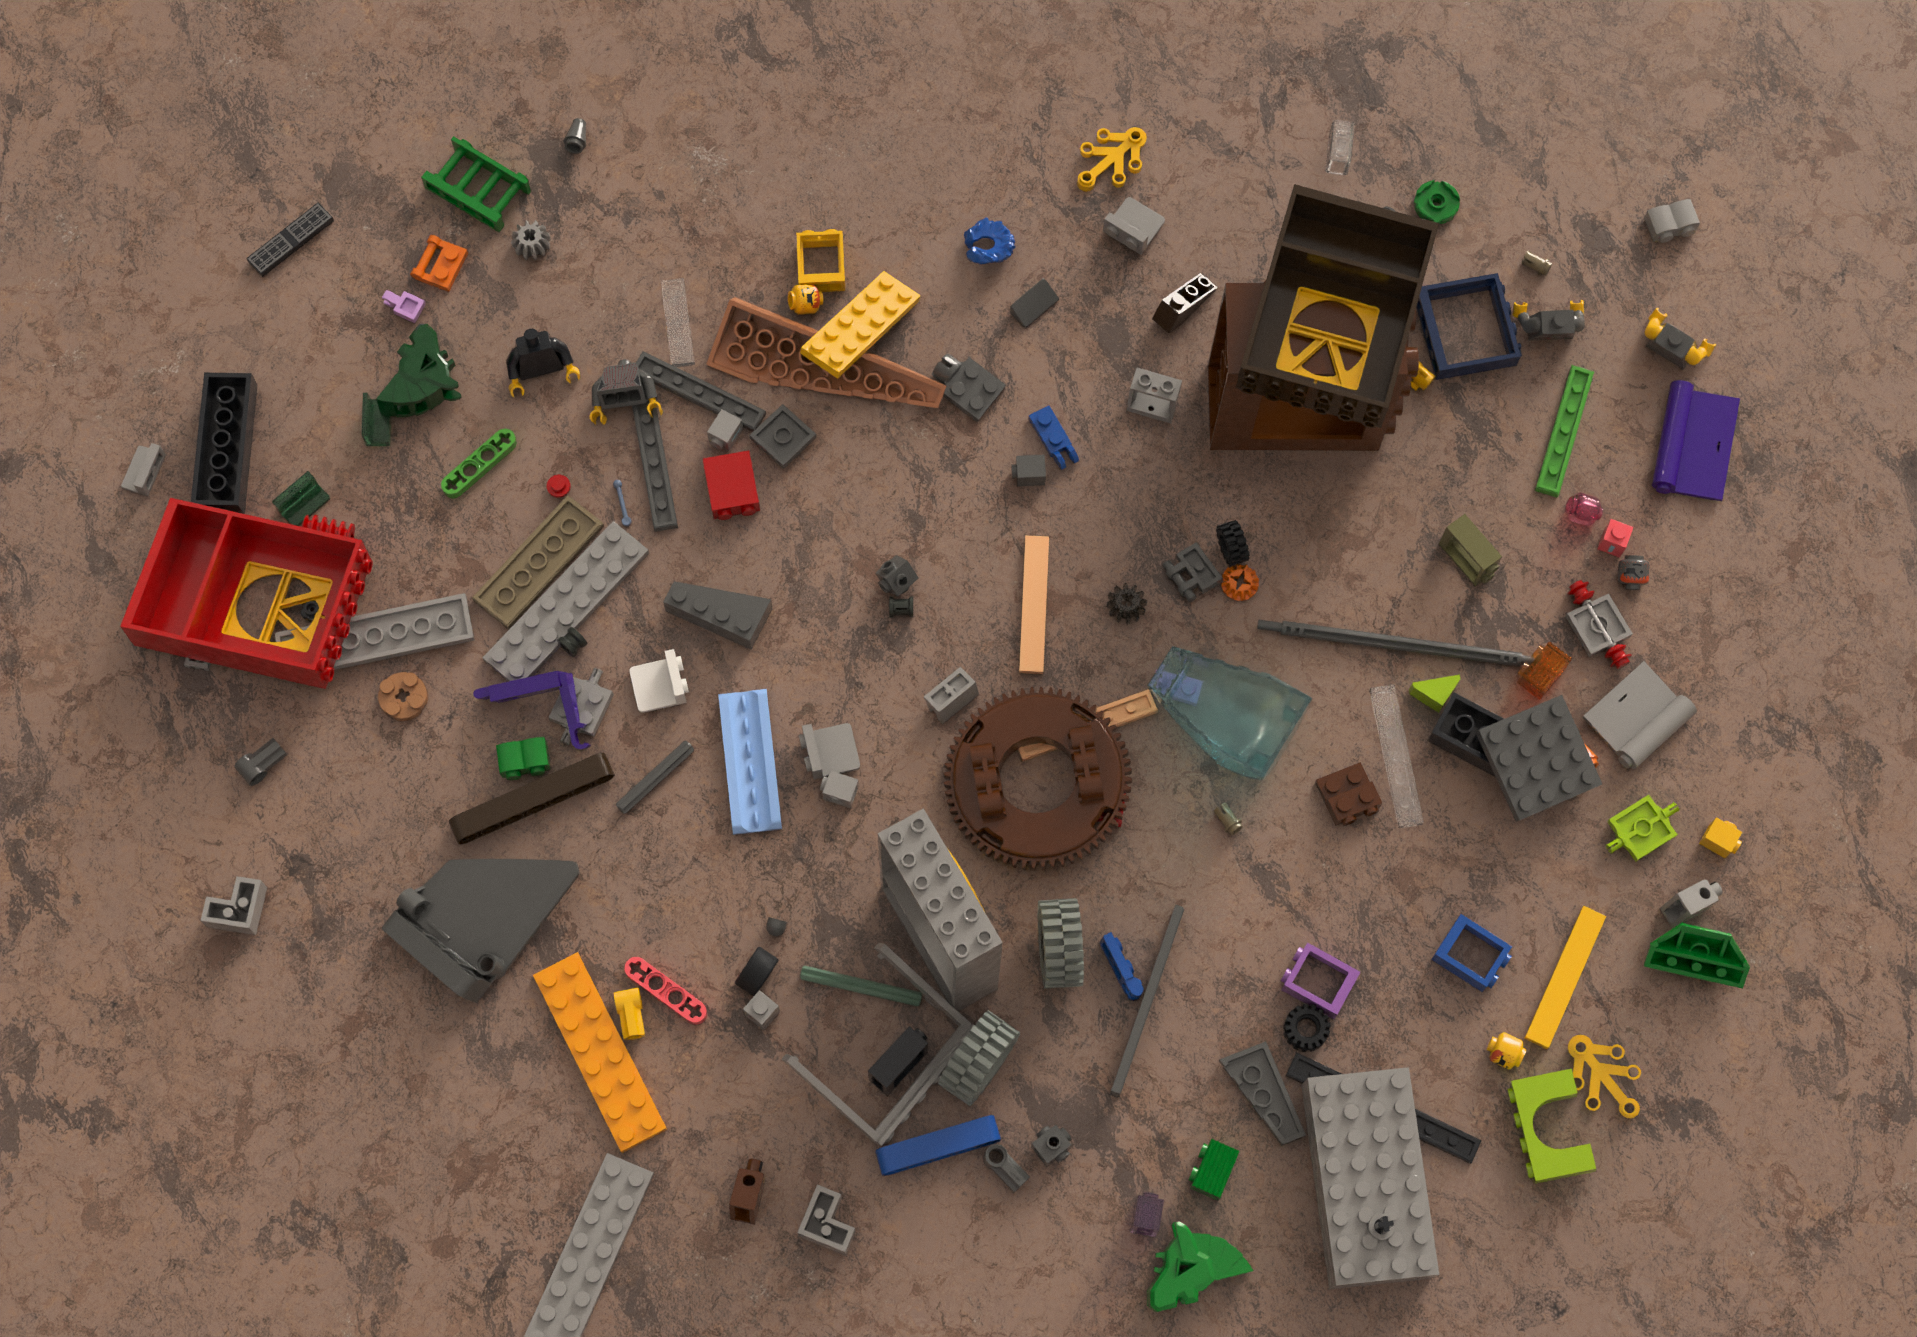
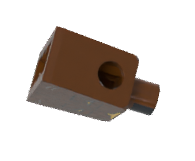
(747, 1193)

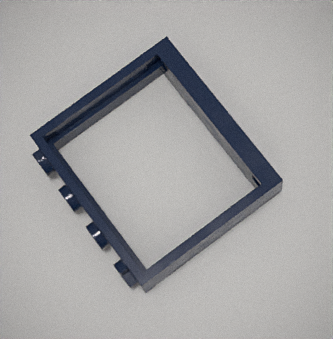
(1502, 311)

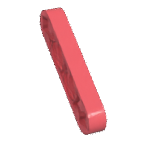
(664, 992)

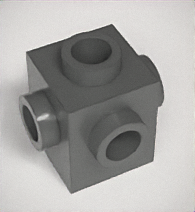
(896, 576)
(1048, 1153)

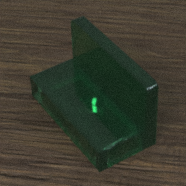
(375, 427)
(301, 499)

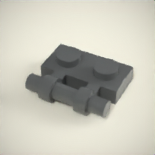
(1198, 567)

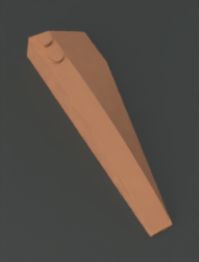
(768, 346)

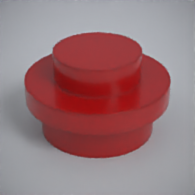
(558, 486)

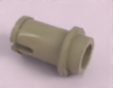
(1536, 263)
(1228, 819)

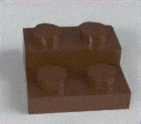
(1349, 794)

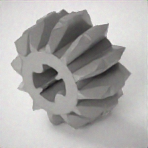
(528, 248)

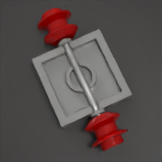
(1599, 625)

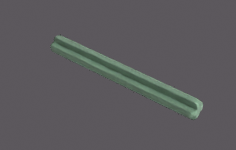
(861, 985)

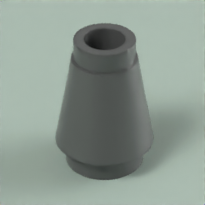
(576, 137)

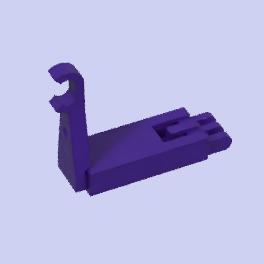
(538, 685)

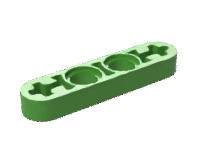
(476, 461)

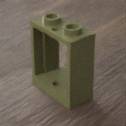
(1470, 550)

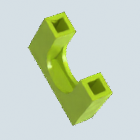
(1546, 1162)

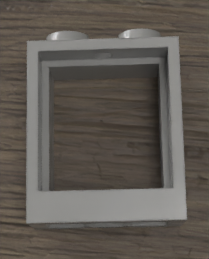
(1163, 401)

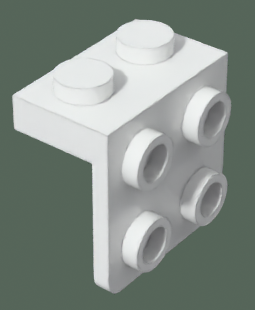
(659, 683)

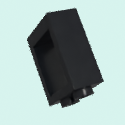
(898, 1060)

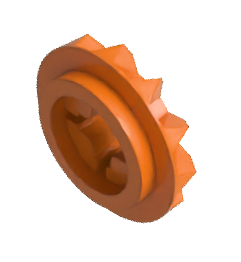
(1244, 592)

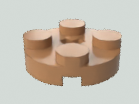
(391, 688)

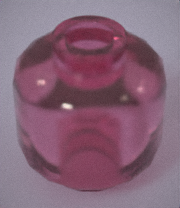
(1584, 509)

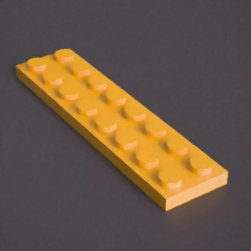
(599, 1052)

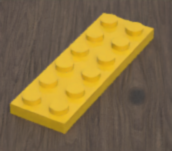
(860, 324)

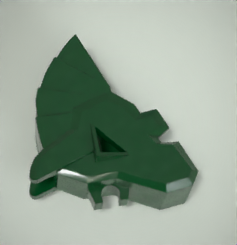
(421, 378)

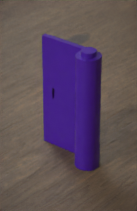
(1688, 449)

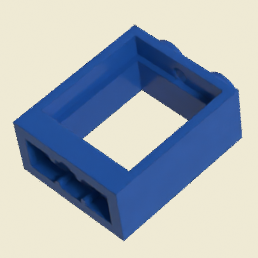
(1462, 971)

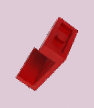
(731, 485)

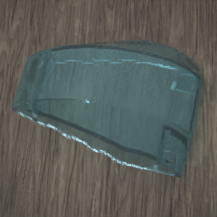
(1230, 711)

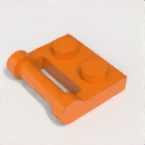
(446, 267)

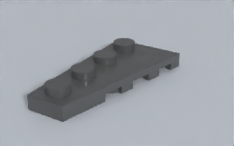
(1263, 1087)

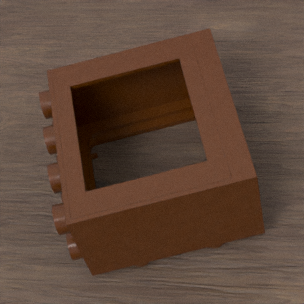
(1257, 423)

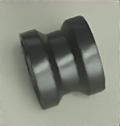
(572, 641)

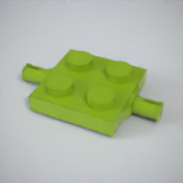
(1642, 828)

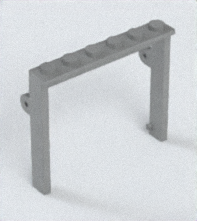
(930, 1075)

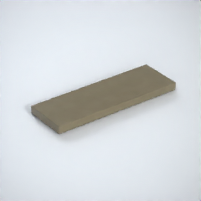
(538, 562)

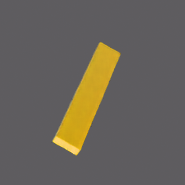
(1565, 977)

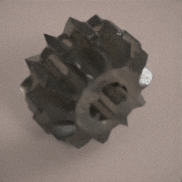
(1128, 595)

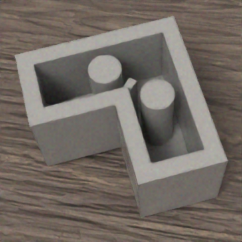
(241, 912)
(819, 1222)

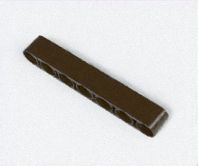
(531, 798)

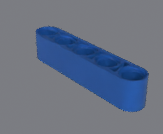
(938, 1145)

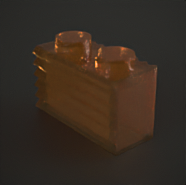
(1544, 670)

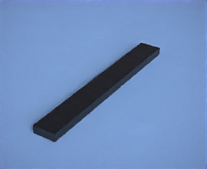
(1429, 1128)

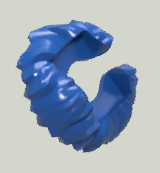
(996, 231)

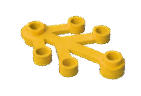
(1112, 155)
(1601, 1072)

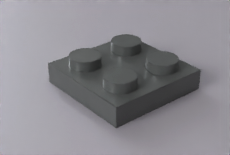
(783, 436)

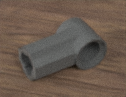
(255, 766)
(1007, 1169)

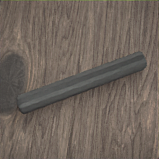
(654, 777)

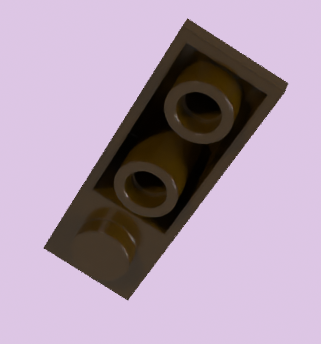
(1183, 302)

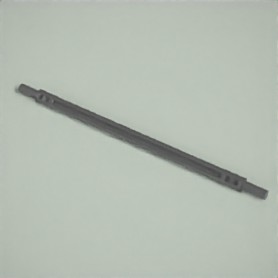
(1396, 642)

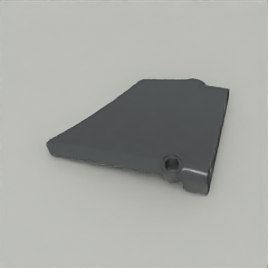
(478, 916)

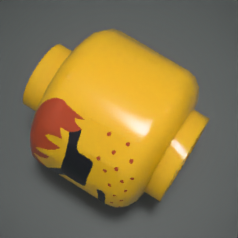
(805, 299)
(1506, 1050)

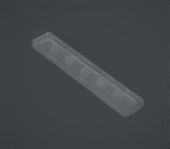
(1396, 756)

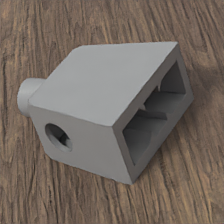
(1691, 902)

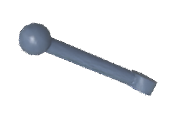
(626, 521)

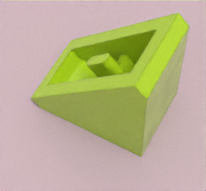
(1434, 691)

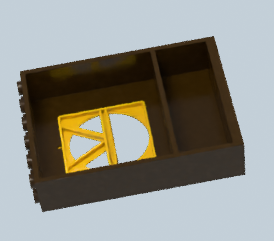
(1347, 256)

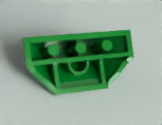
(1699, 955)

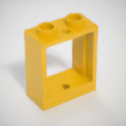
(825, 281)

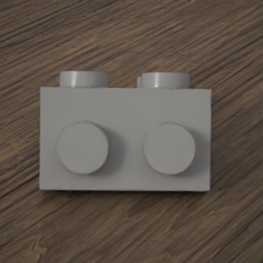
(1133, 225)
(829, 750)

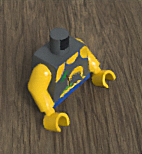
(1674, 343)

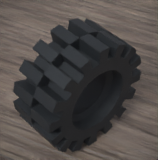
(1232, 543)
(1296, 1038)

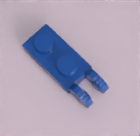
(1052, 435)
(1122, 968)

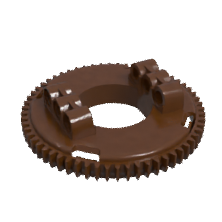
(1051, 834)

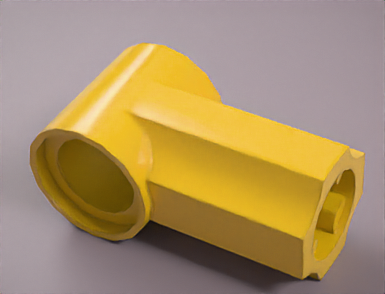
(629, 1008)

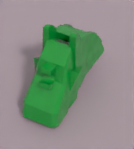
(1207, 1260)

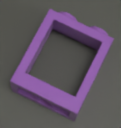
(1309, 998)

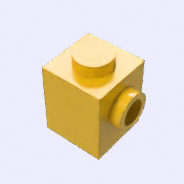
(1721, 837)

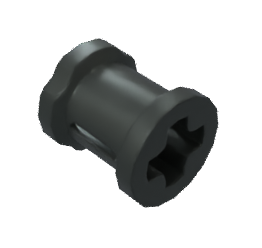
(900, 607)

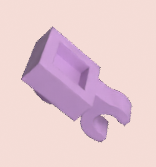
(406, 306)

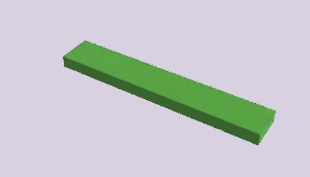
(1564, 431)

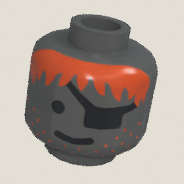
(1633, 572)

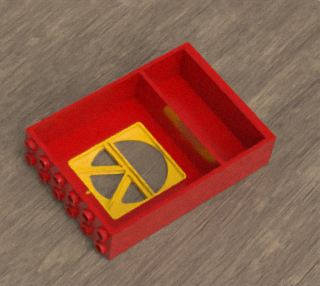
(205, 563)

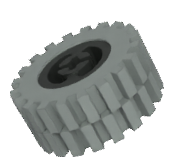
(1060, 943)
(978, 1058)

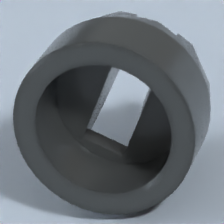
(775, 927)

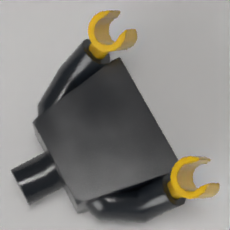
(536, 356)

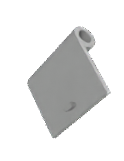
(1642, 718)

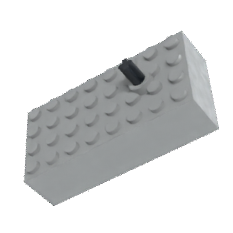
(1369, 1178)

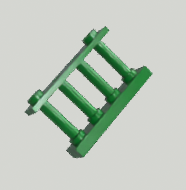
(474, 205)

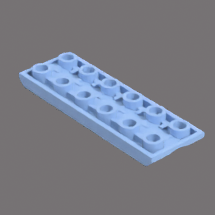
(750, 762)

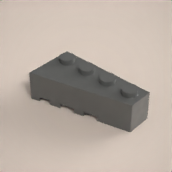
(720, 611)

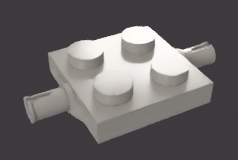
(591, 703)

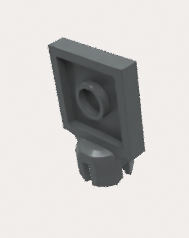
(968, 385)

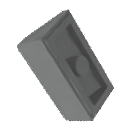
(1033, 303)

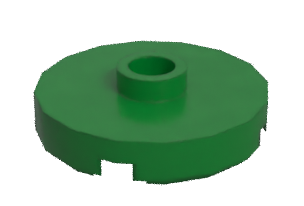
(1437, 192)

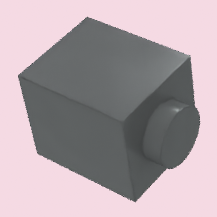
(1029, 470)

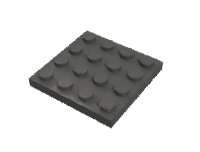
(1538, 758)

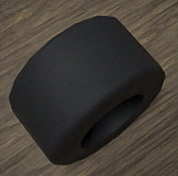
(756, 971)

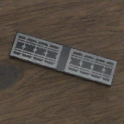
(290, 239)

